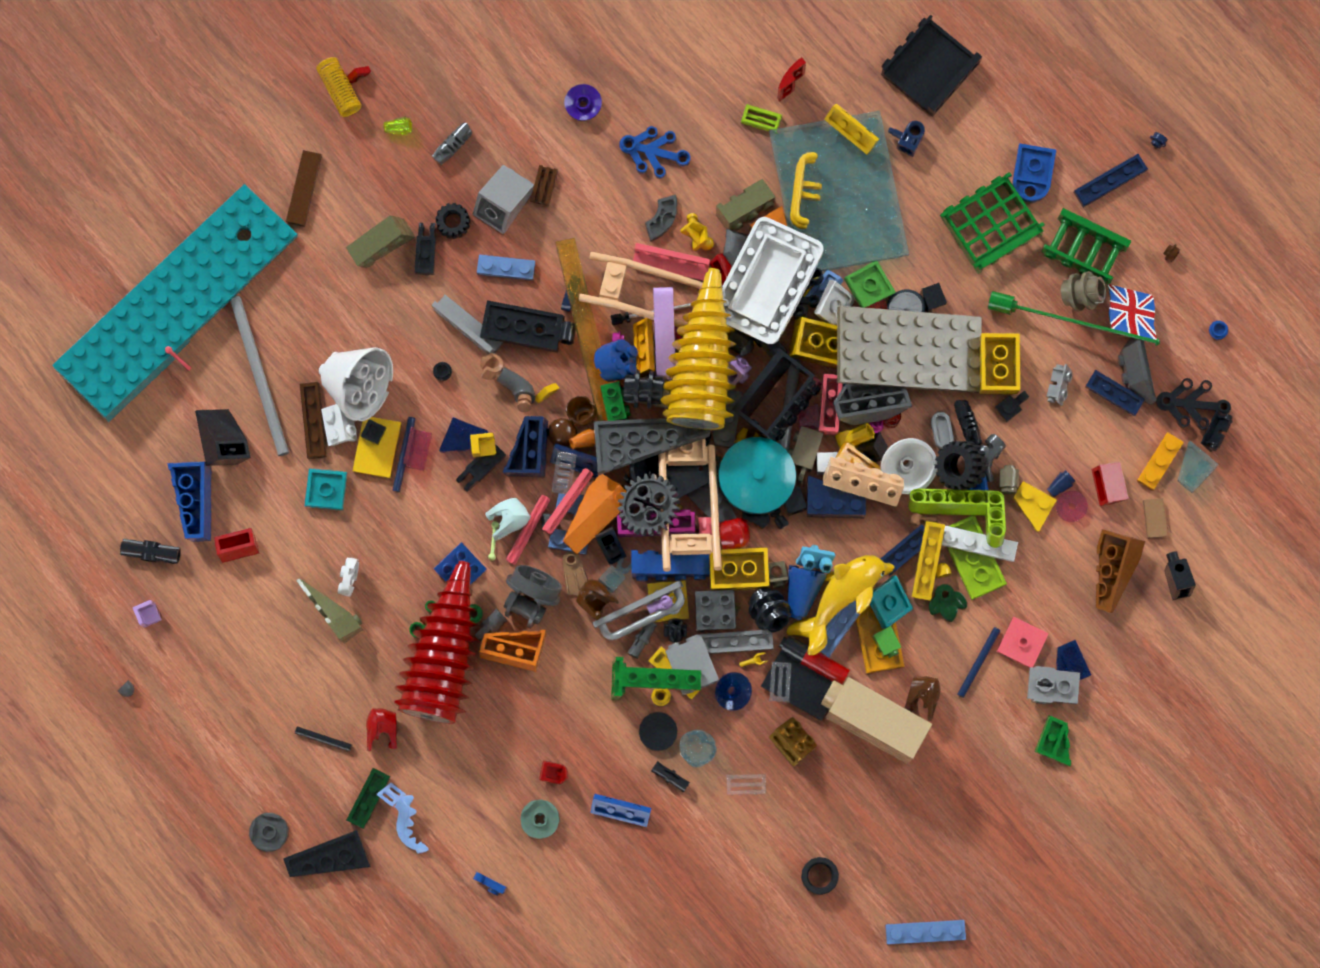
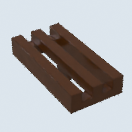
(547, 170)

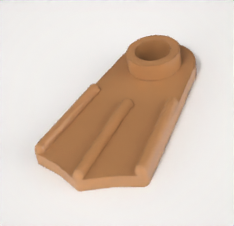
(573, 573)

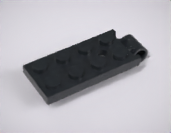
(519, 325)

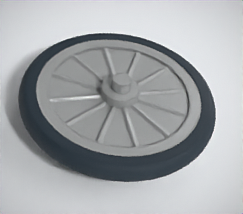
(906, 301)

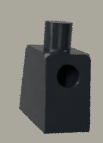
(1179, 576)

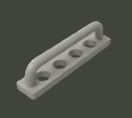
(601, 623)

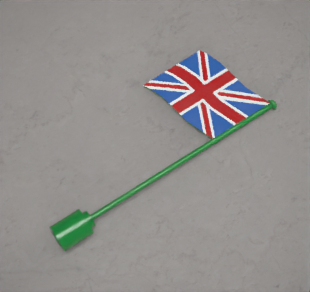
(1129, 312)

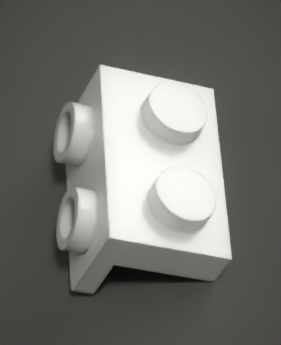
(338, 426)

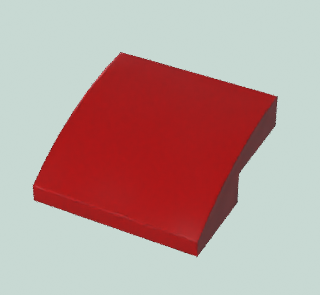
(787, 83)

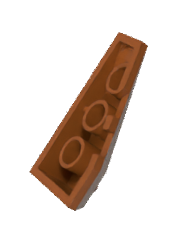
(1117, 563)

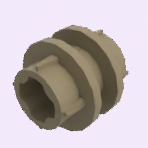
(1083, 291)

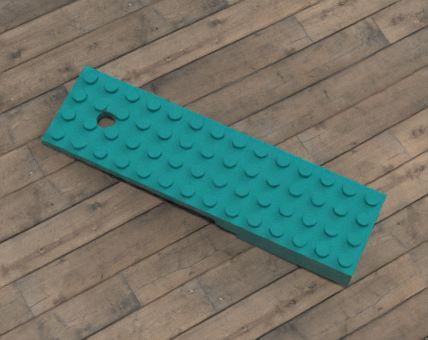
(173, 303)

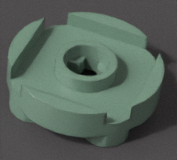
(539, 830)

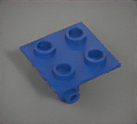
(460, 553)

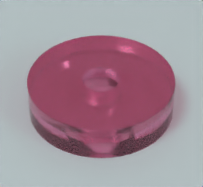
(1065, 512)

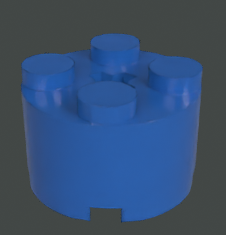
(616, 360)

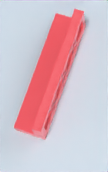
(671, 261)

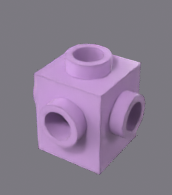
(742, 368)

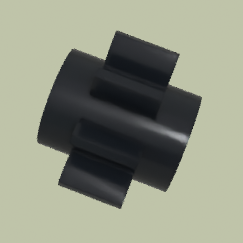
(675, 630)

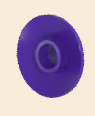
(579, 94)

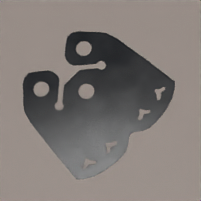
(688, 477)

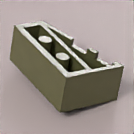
(745, 206)
(380, 241)

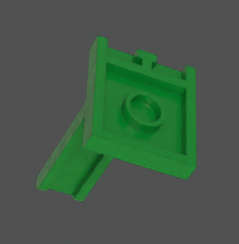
(651, 678)

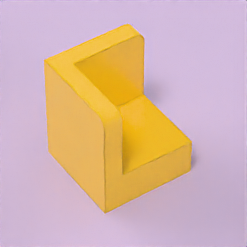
(483, 444)

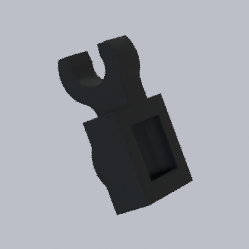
(1010, 407)

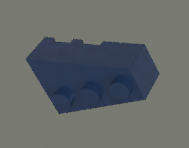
(831, 502)

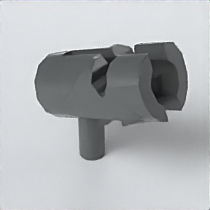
(992, 452)

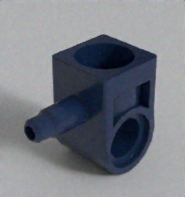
(909, 143)

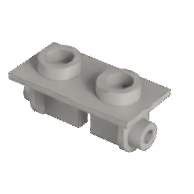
(1062, 377)

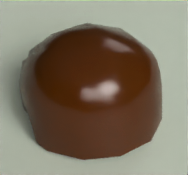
(580, 410)
(561, 431)

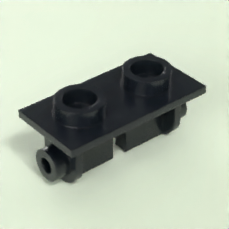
(1213, 438)

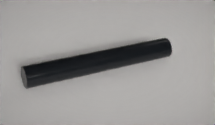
(323, 739)

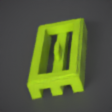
(764, 112)

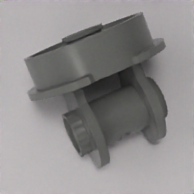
(536, 585)

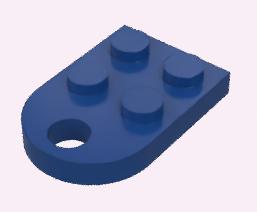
(1033, 170)

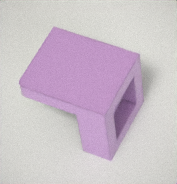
(147, 613)

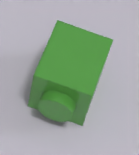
(887, 642)

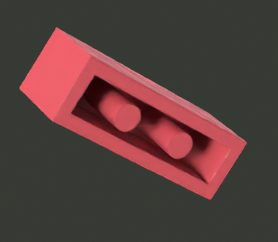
(828, 417)

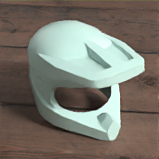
(514, 517)

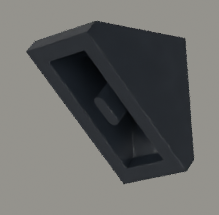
(610, 545)

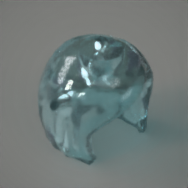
(697, 747)

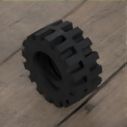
(452, 209)

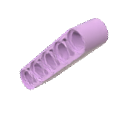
(663, 329)

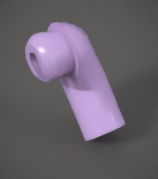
(661, 604)

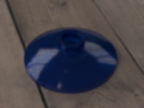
(741, 691)

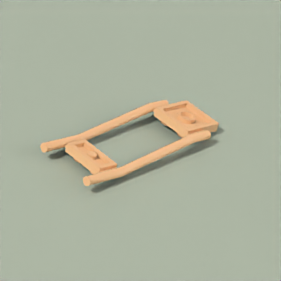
(614, 279)
(692, 544)

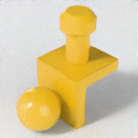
(698, 233)

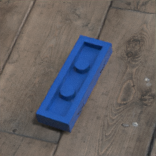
(620, 810)

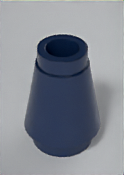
(1061, 483)

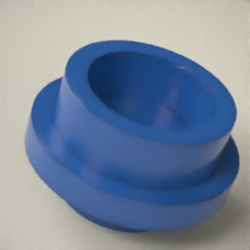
(1218, 330)

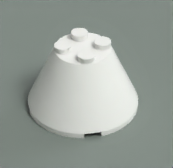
(358, 380)

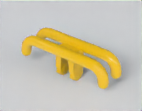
(795, 217)

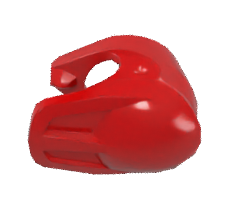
(734, 533)
(380, 721)

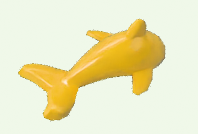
(847, 584)

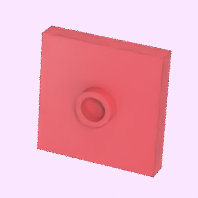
(1022, 642)

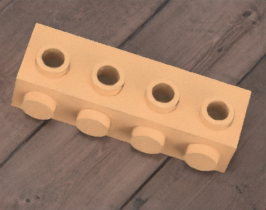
(863, 481)

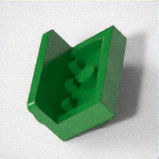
(614, 402)

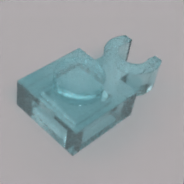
(614, 576)

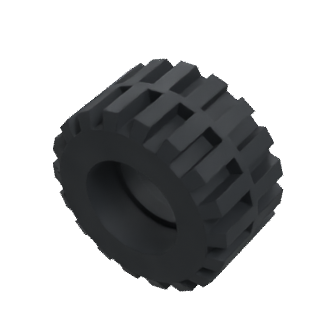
(974, 465)

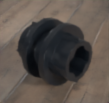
(643, 389)
(769, 610)

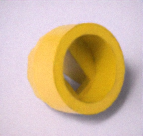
(943, 570)

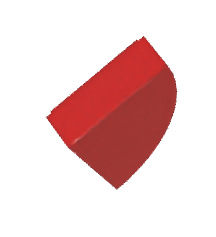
(357, 72)

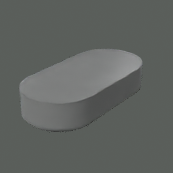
(941, 429)

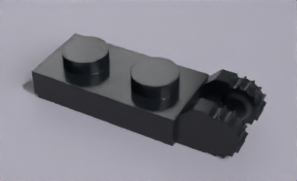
(425, 251)
(480, 468)

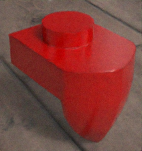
(553, 772)

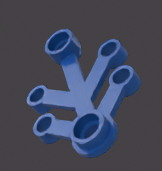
(652, 150)

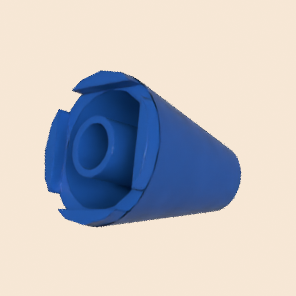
(803, 589)

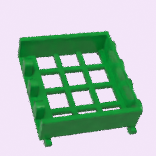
(1008, 245)

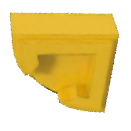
(546, 392)

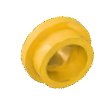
(665, 701)

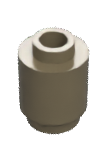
(1009, 479)

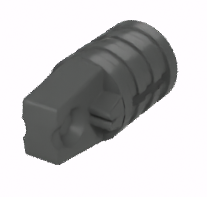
(491, 624)

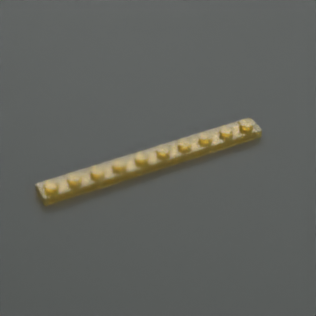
(583, 319)

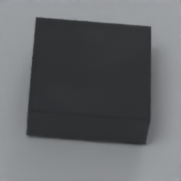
(373, 432)

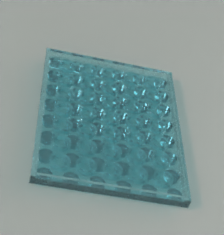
(858, 201)

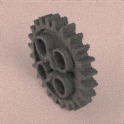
(641, 521)

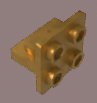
(792, 741)

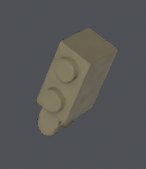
(805, 450)

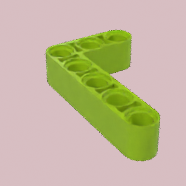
(962, 503)

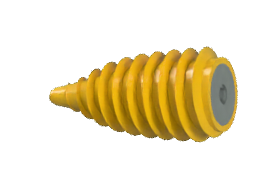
(702, 366)

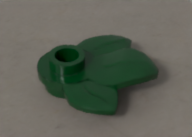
(948, 605)

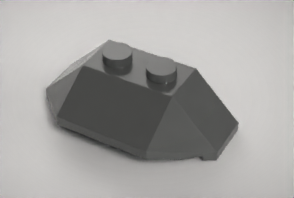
(1136, 370)
(870, 403)

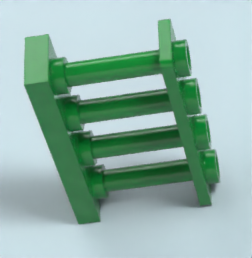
(1084, 228)

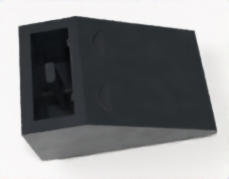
(221, 438)

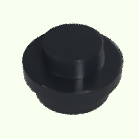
(442, 371)

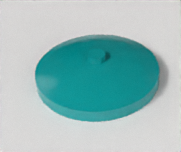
(757, 475)

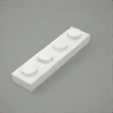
(977, 544)

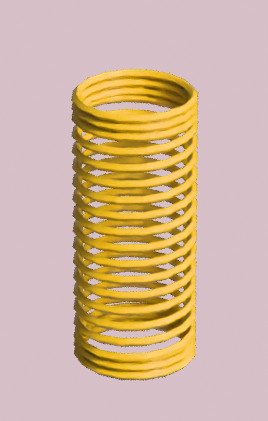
(352, 105)

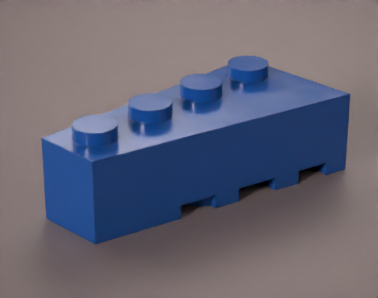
(193, 497)
(682, 566)

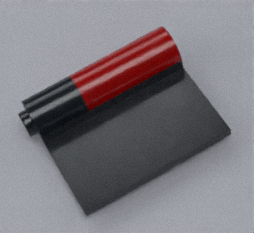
(809, 676)

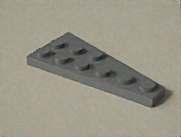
(630, 441)

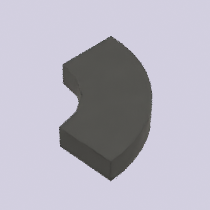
(663, 218)

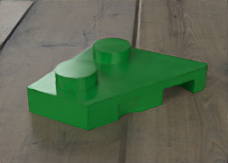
(1054, 741)

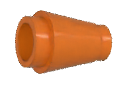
(583, 439)

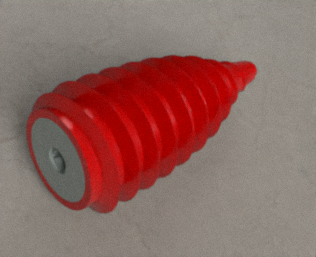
(441, 655)

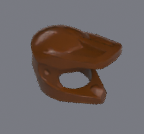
(594, 597)
(926, 689)

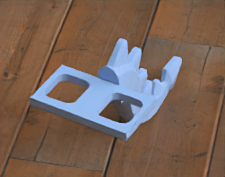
(404, 814)

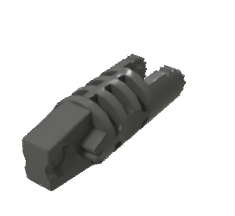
(452, 143)

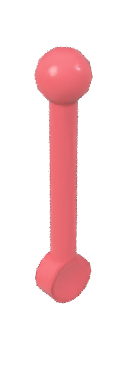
(168, 350)

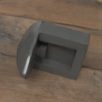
(744, 342)

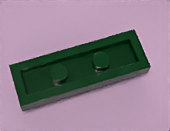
(368, 798)

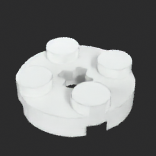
(349, 573)

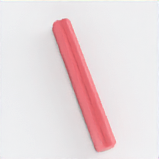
(567, 501)
(528, 529)

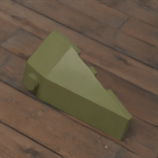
(338, 618)

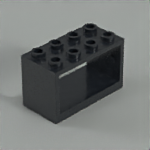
(763, 385)

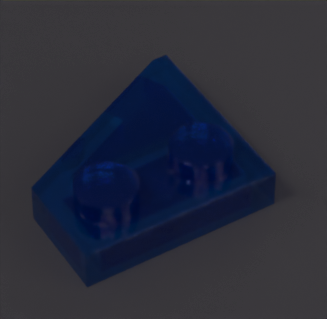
(458, 436)
(1071, 659)

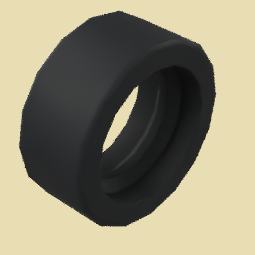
(834, 879)

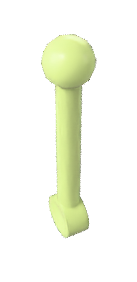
(495, 525)

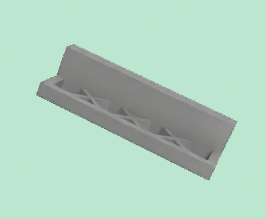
(464, 323)

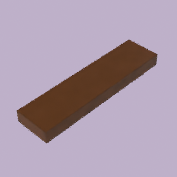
(303, 188)
(313, 420)

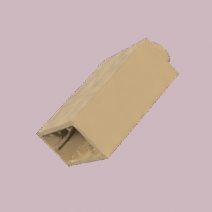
(875, 719)

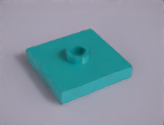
(325, 489)
(890, 602)

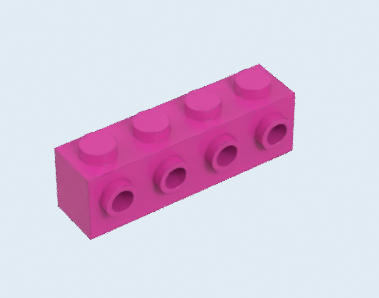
(681, 525)

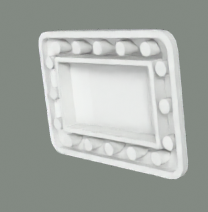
(769, 279)

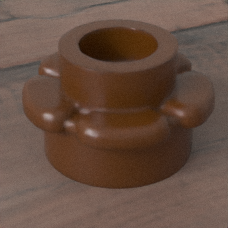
(1171, 252)

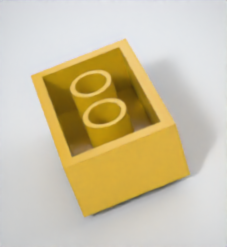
(814, 342)
(999, 363)
(741, 570)

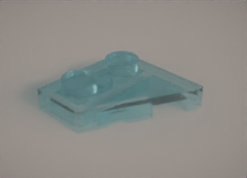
(1195, 467)

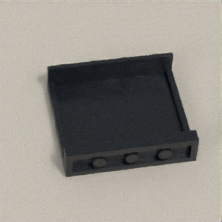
(930, 66)

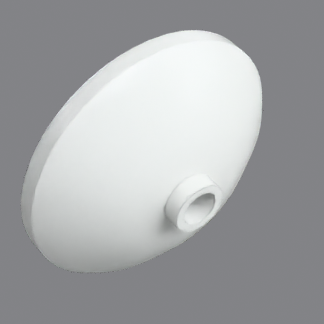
(918, 471)

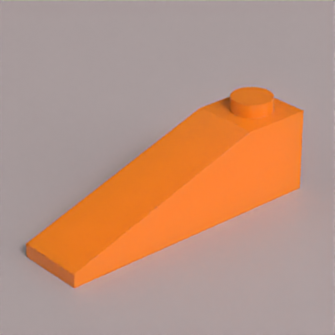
(594, 512)

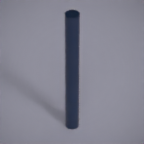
(401, 467)
(978, 662)

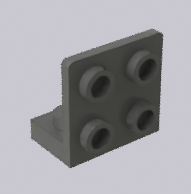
(715, 610)

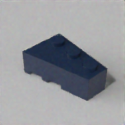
(530, 449)

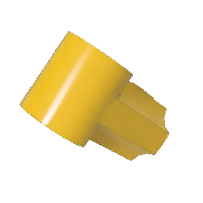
(856, 436)

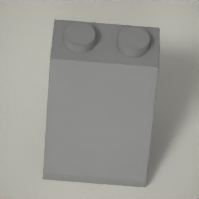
(502, 199)

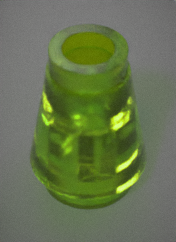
(398, 126)

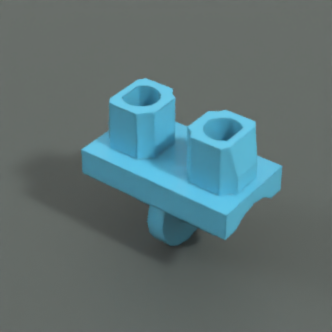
(815, 558)

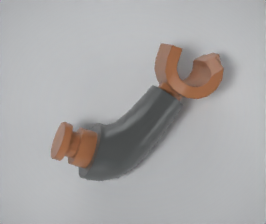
(520, 387)

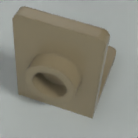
(778, 581)

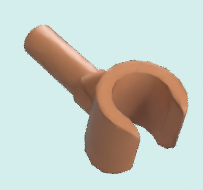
(915, 519)

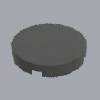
(268, 832)

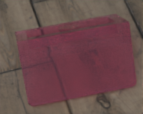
(417, 449)

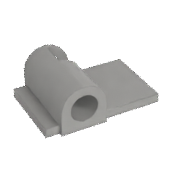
(1052, 685)

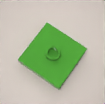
(869, 285)

